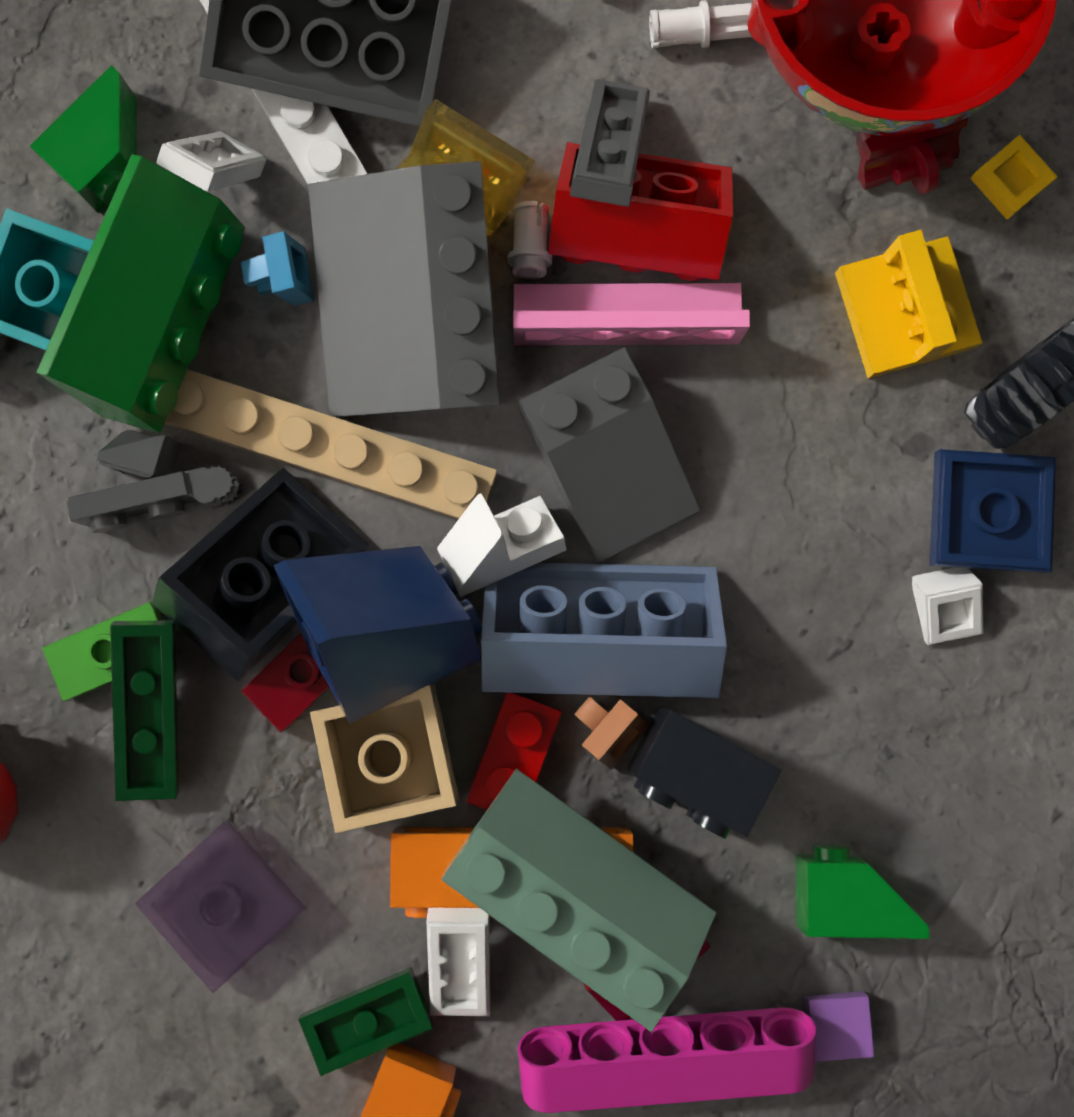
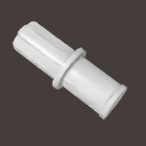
(698, 24)

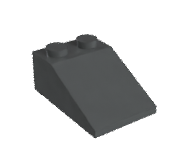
(609, 454)

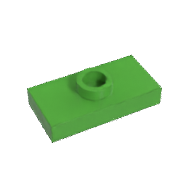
(84, 658)

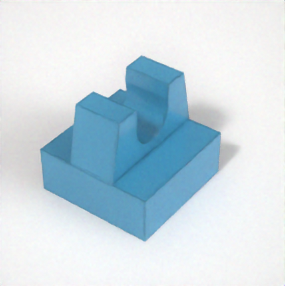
(280, 270)

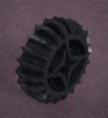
(1027, 391)

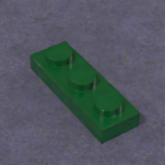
(144, 710)

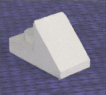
(492, 547)

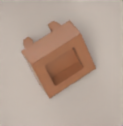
(612, 731)

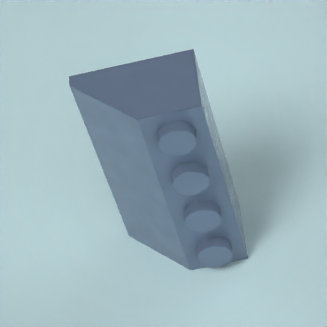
(604, 631)

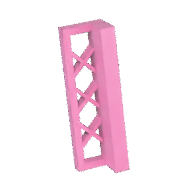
(629, 314)

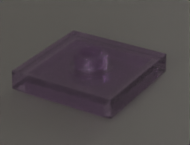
(220, 905)

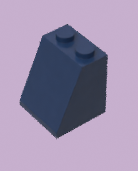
(379, 623)

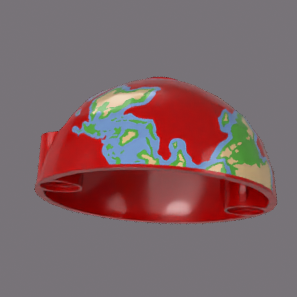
(900, 61)

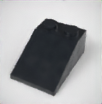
(227, 583)

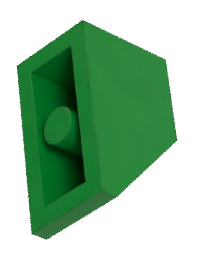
(93, 139)
(849, 899)

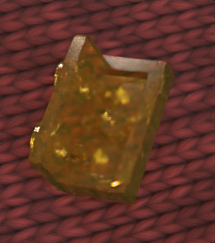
(452, 138)

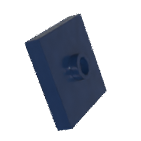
(993, 511)

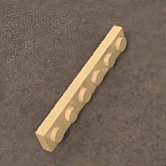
(329, 446)

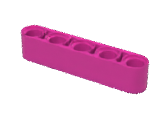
(675, 1063)

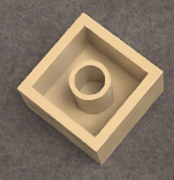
(386, 762)

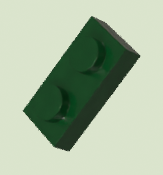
(366, 1021)

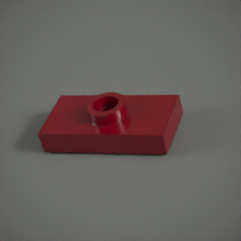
(287, 685)

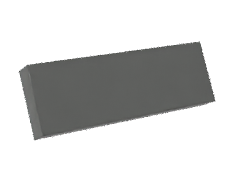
(610, 143)

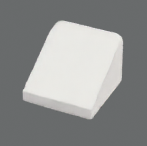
(949, 604)

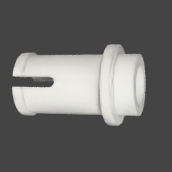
(530, 251)

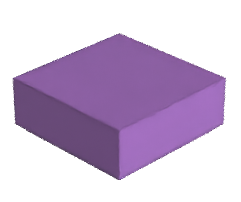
(841, 1025)

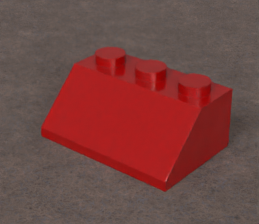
(672, 224)

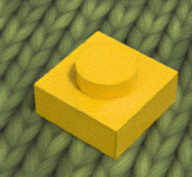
(1013, 177)

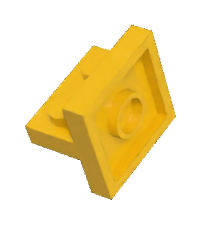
(908, 305)

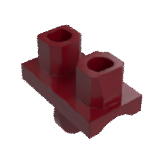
(908, 157)

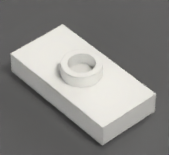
(211, 160)
(458, 961)

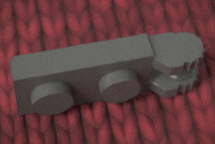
(158, 496)

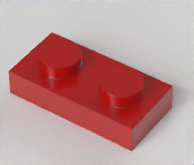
(517, 741)

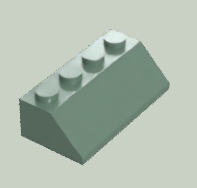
(582, 899)

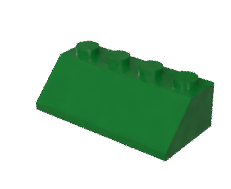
(143, 297)

